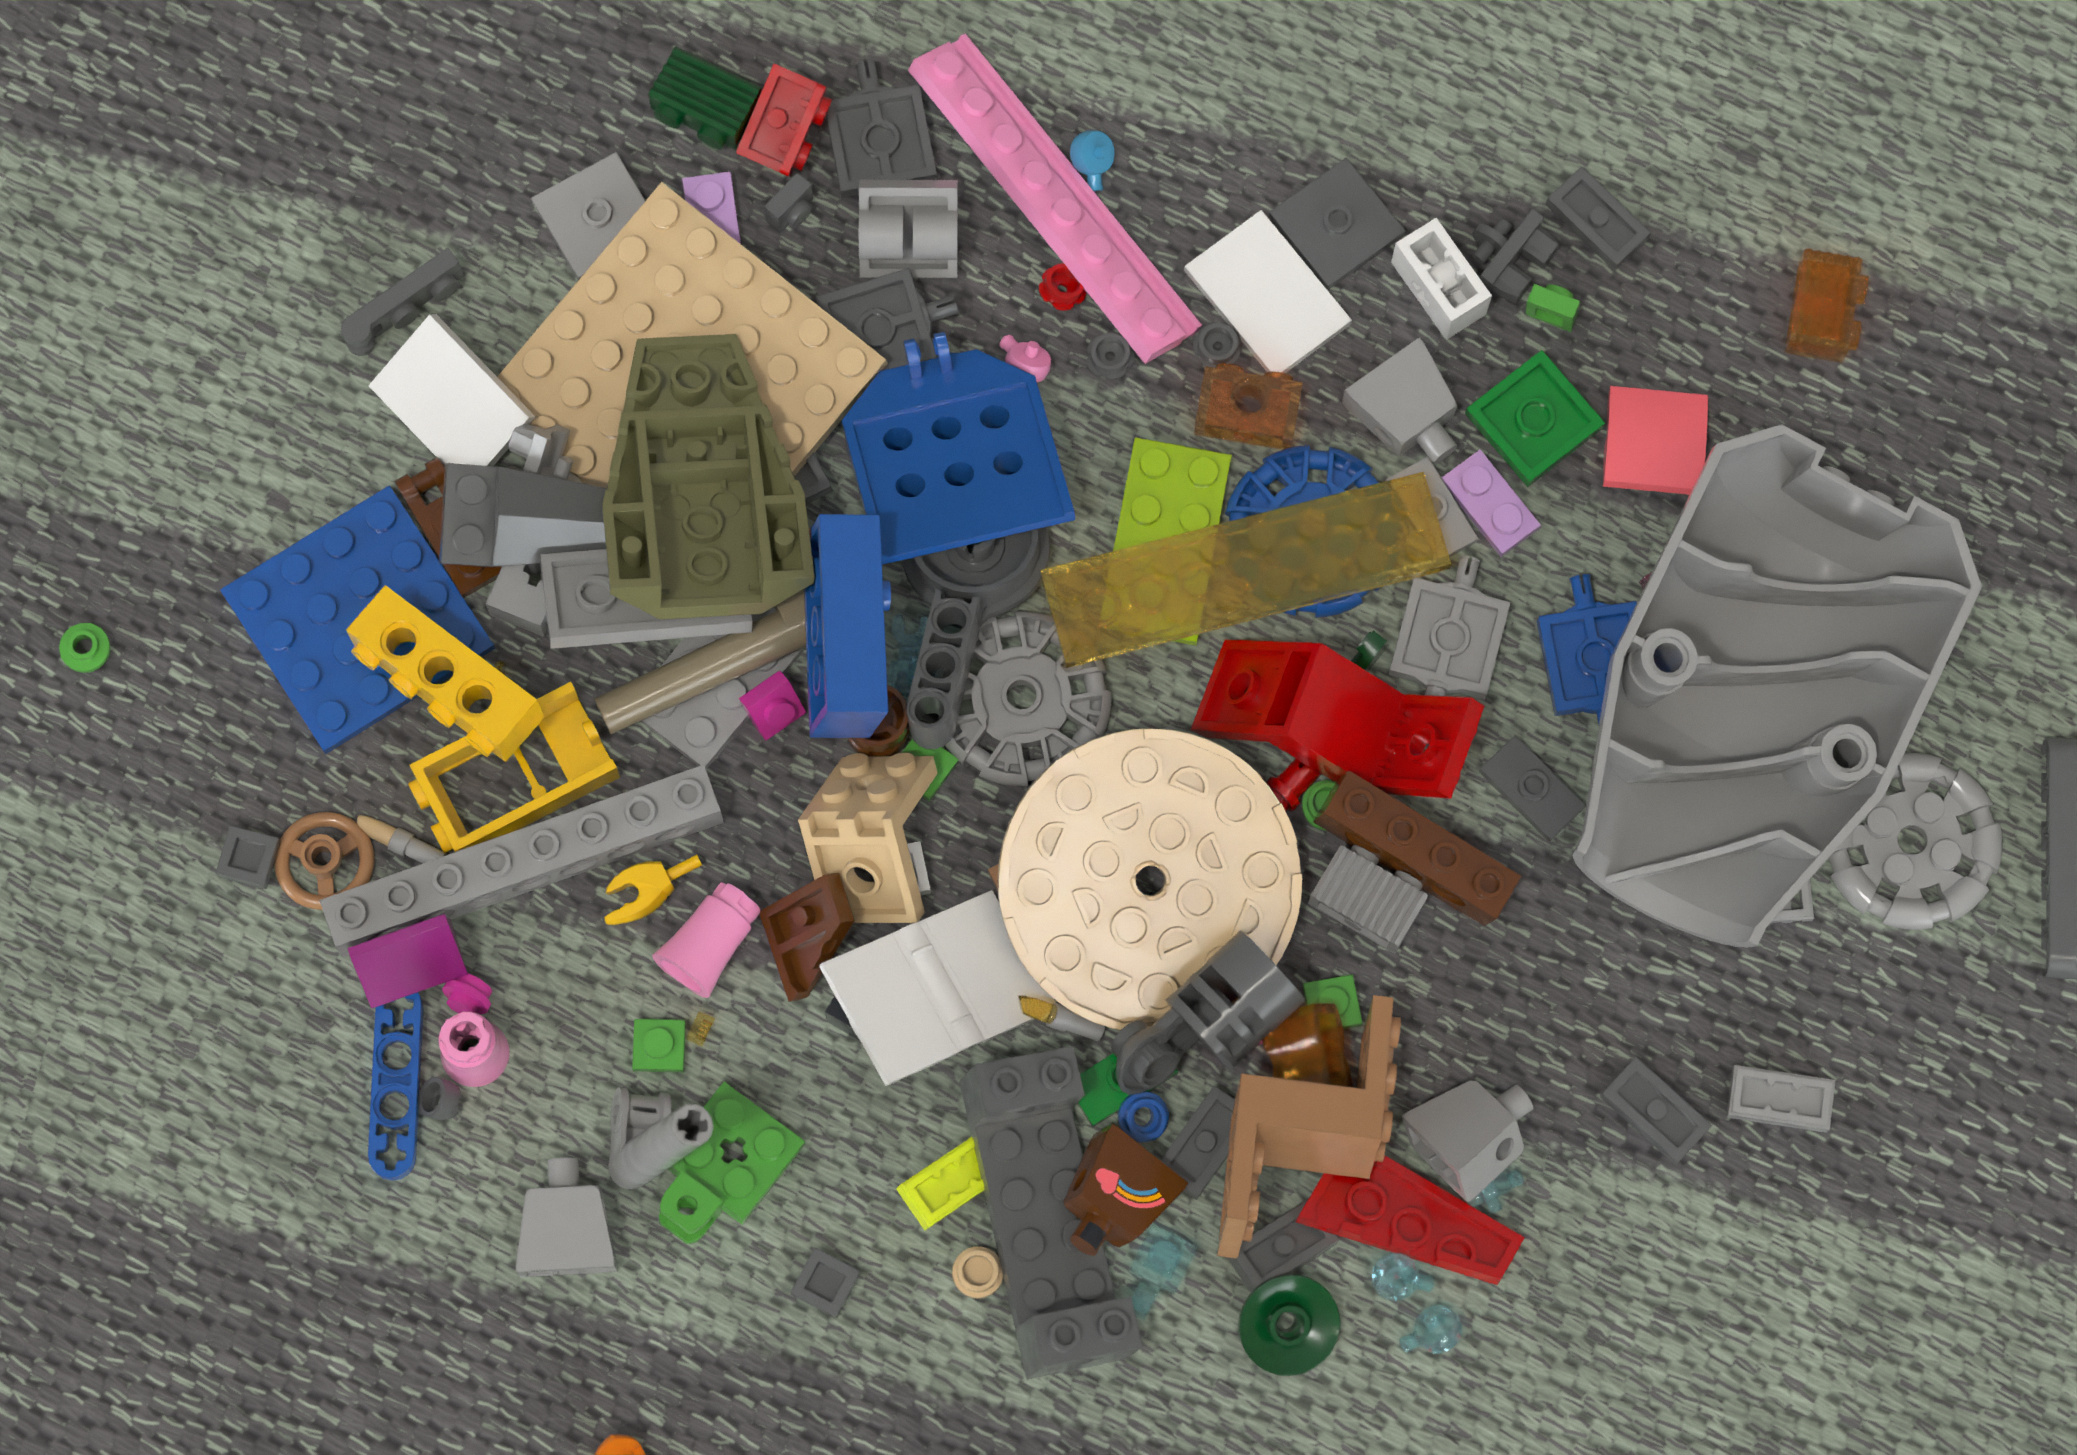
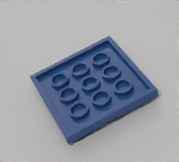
(317, 587)

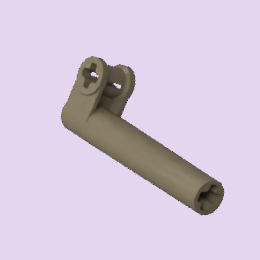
(707, 666)

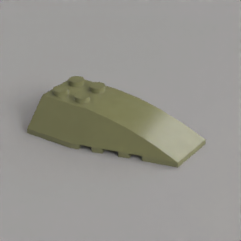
(701, 488)

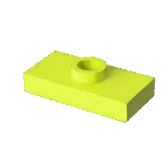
(943, 1185)

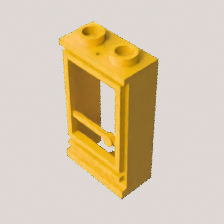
(571, 741)

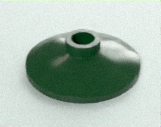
(1299, 1346)

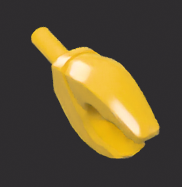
(652, 884)

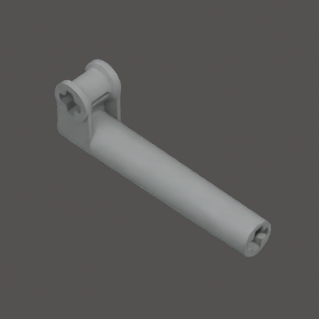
(650, 1137)

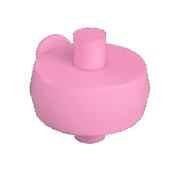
(1027, 357)

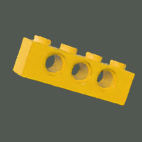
(392, 621)

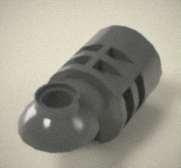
(1205, 1012)

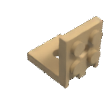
(860, 824)

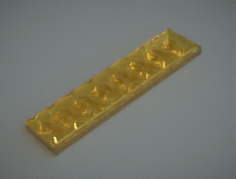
(1245, 569)

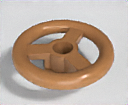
(319, 843)

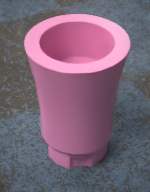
(708, 939)
(480, 1063)

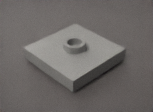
(589, 210)

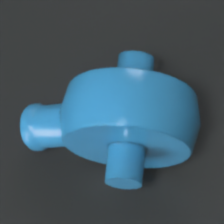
(1092, 155)

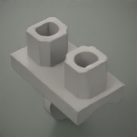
(543, 450)

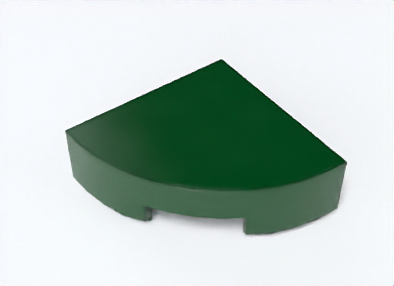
(1369, 650)

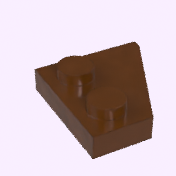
(807, 931)

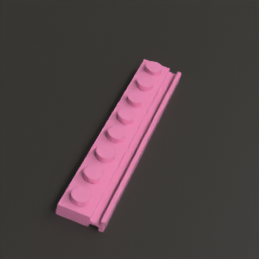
(1055, 198)

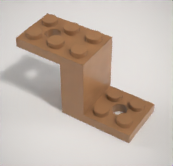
(1309, 1126)

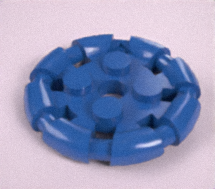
(1291, 469)

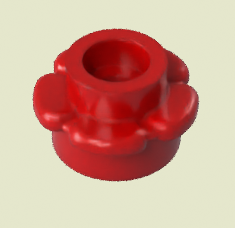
(1061, 276)

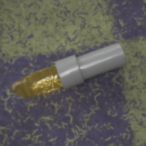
(1060, 1017)

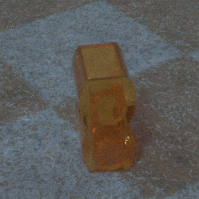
(1310, 1047)

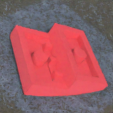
(1654, 439)

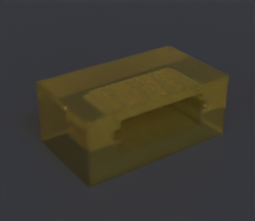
(700, 1029)

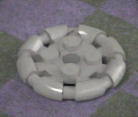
(1043, 719)
(1942, 851)

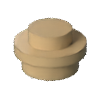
(977, 1272)

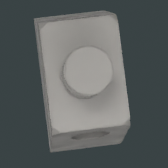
(1406, 403)
(1468, 1134)
(564, 1227)

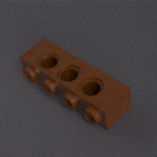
(1418, 847)

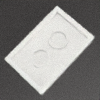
(1267, 294)
(450, 397)

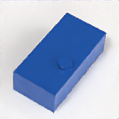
(846, 627)

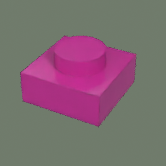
(772, 705)

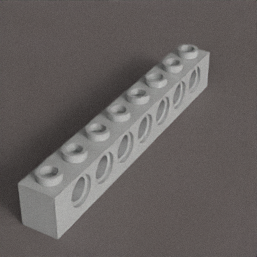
(525, 859)

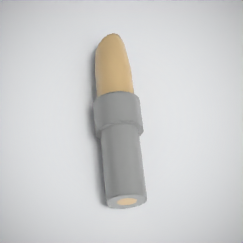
(398, 840)

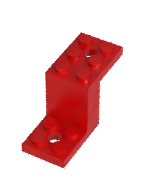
(1337, 717)

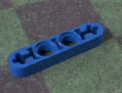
(389, 1081)

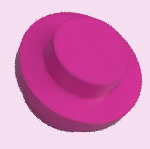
(468, 994)

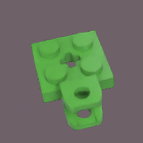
(737, 1188)

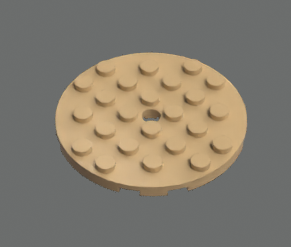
(1130, 806)

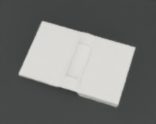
(933, 988)

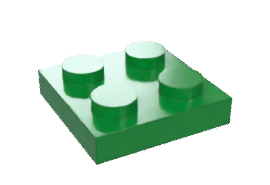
(1534, 418)

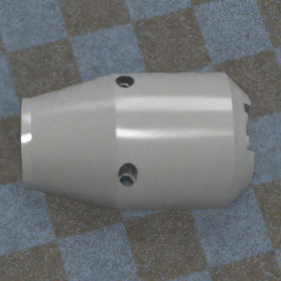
(1764, 648)

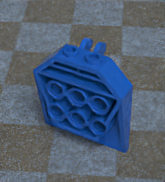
(954, 453)

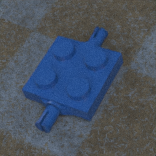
(1579, 649)

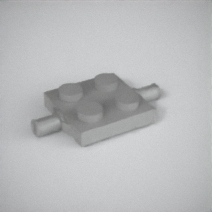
(1450, 635)

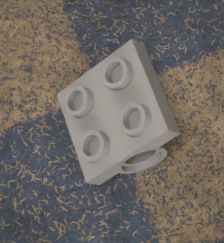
(908, 227)

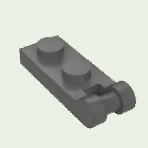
(400, 303)

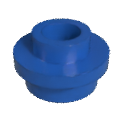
(1157, 1122)

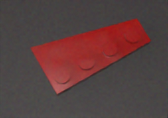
(1412, 1218)

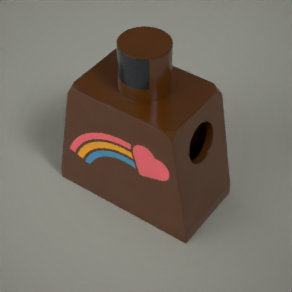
(1118, 1191)

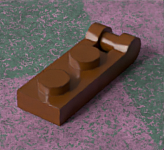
(466, 578)

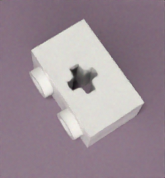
(1441, 278)

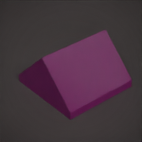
(408, 960)

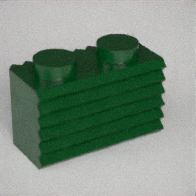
(703, 99)

